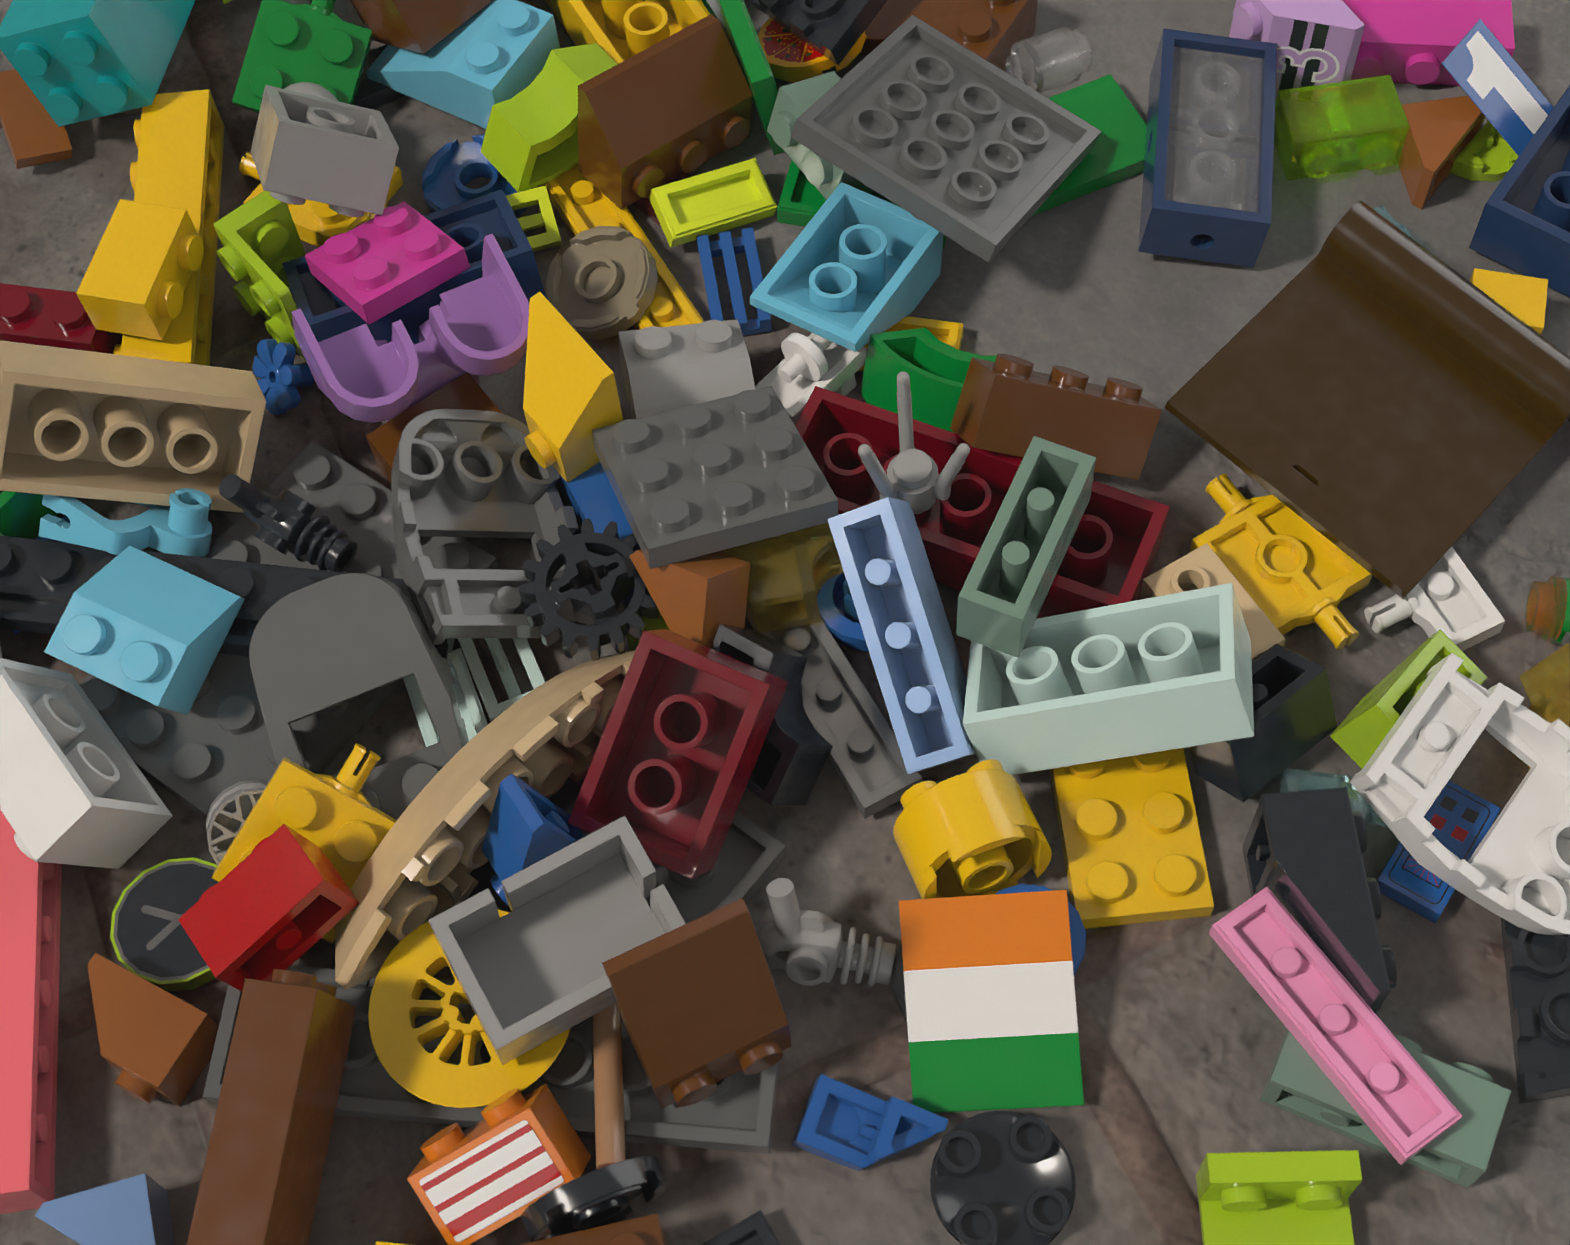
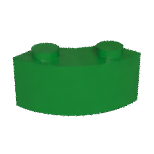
(933, 368)

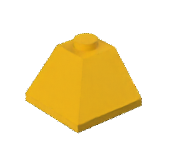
(564, 393)

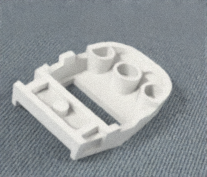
(1525, 855)

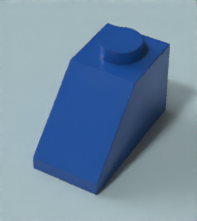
(524, 830)

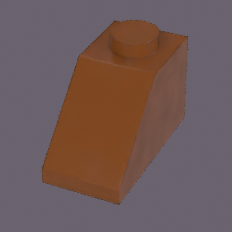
(148, 1033)

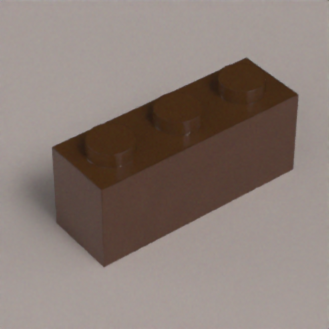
(1010, 404)

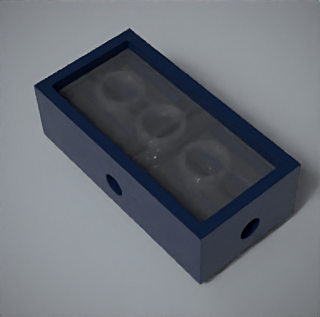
(1209, 148)

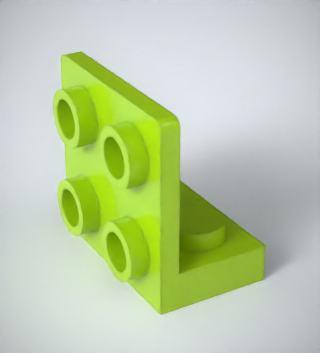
(255, 245)
(1277, 1197)

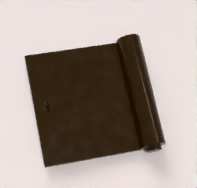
(1381, 398)

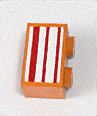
(498, 1166)

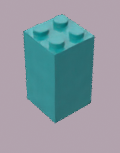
(92, 53)

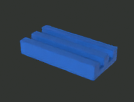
(728, 248)

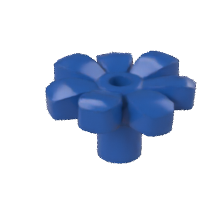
(280, 375)

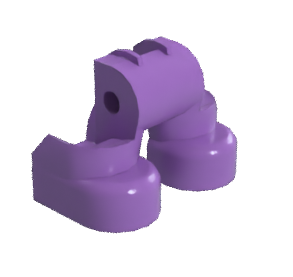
(473, 331)

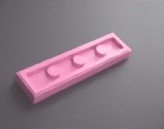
(1335, 1026)

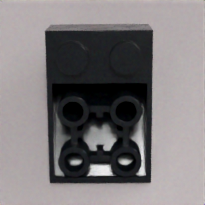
(1312, 861)

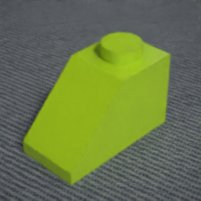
(1381, 707)

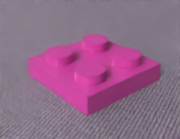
(387, 261)

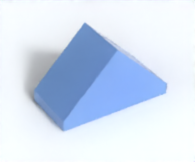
(113, 1214)

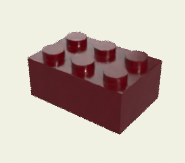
(679, 750)

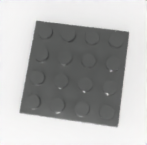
(947, 136)

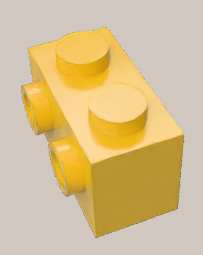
(141, 269)

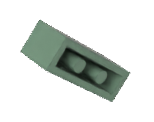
(1025, 546)
(1456, 1155)

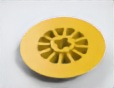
(400, 1045)

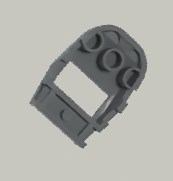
(471, 479)
(341, 644)

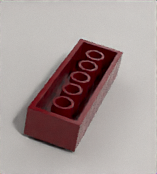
(1105, 557)

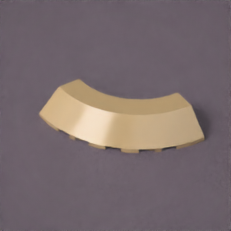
(440, 836)

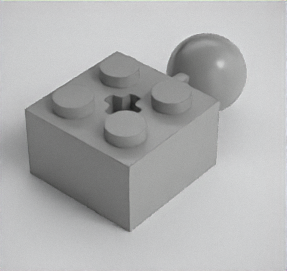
(323, 150)

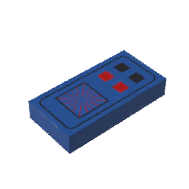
(1460, 825)

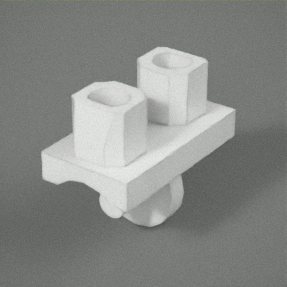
(812, 363)

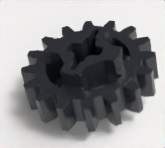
(572, 603)

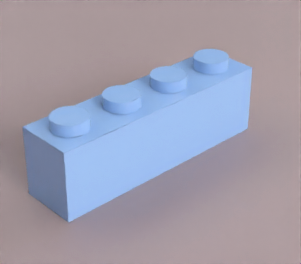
(905, 631)

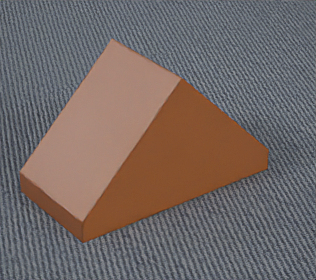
(1433, 142)
(698, 593)

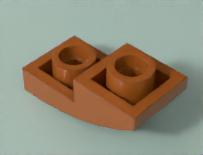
(28, 126)

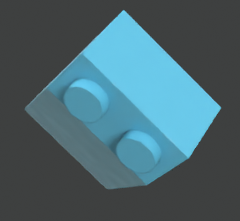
(476, 64)
(853, 269)

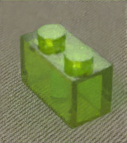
(1339, 127)

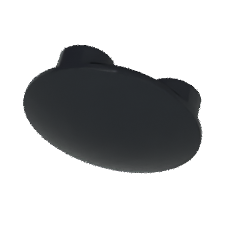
(1002, 1181)

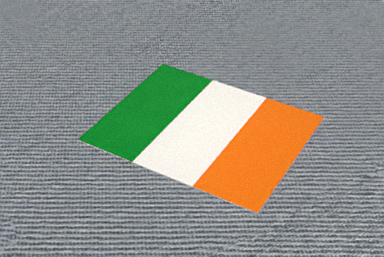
(991, 1002)

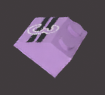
(1313, 38)

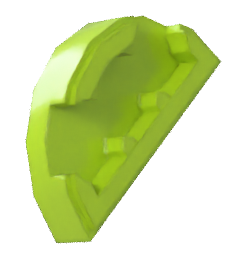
(1485, 157)

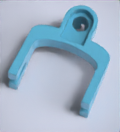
(169, 529)

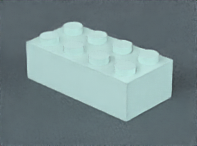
(1114, 683)

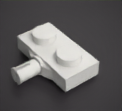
(1446, 601)

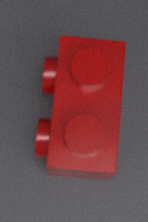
(268, 909)

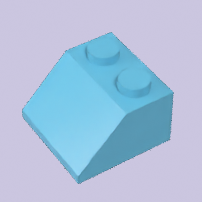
(146, 629)

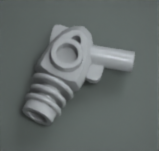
(813, 945)

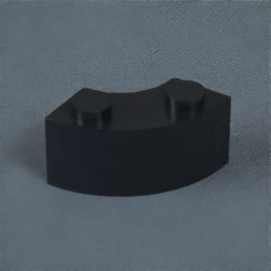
(792, 749)

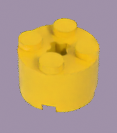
(969, 834)

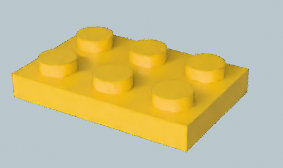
(1132, 840)

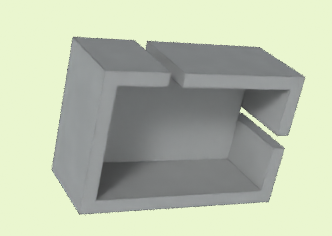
(545, 958)

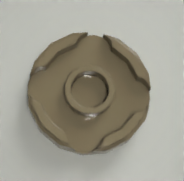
(602, 282)

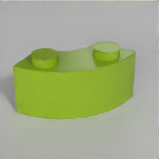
(537, 129)

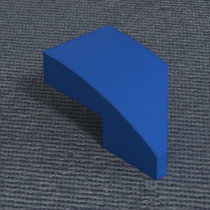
(859, 1127)

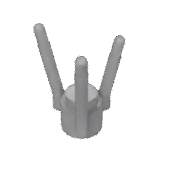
(912, 472)

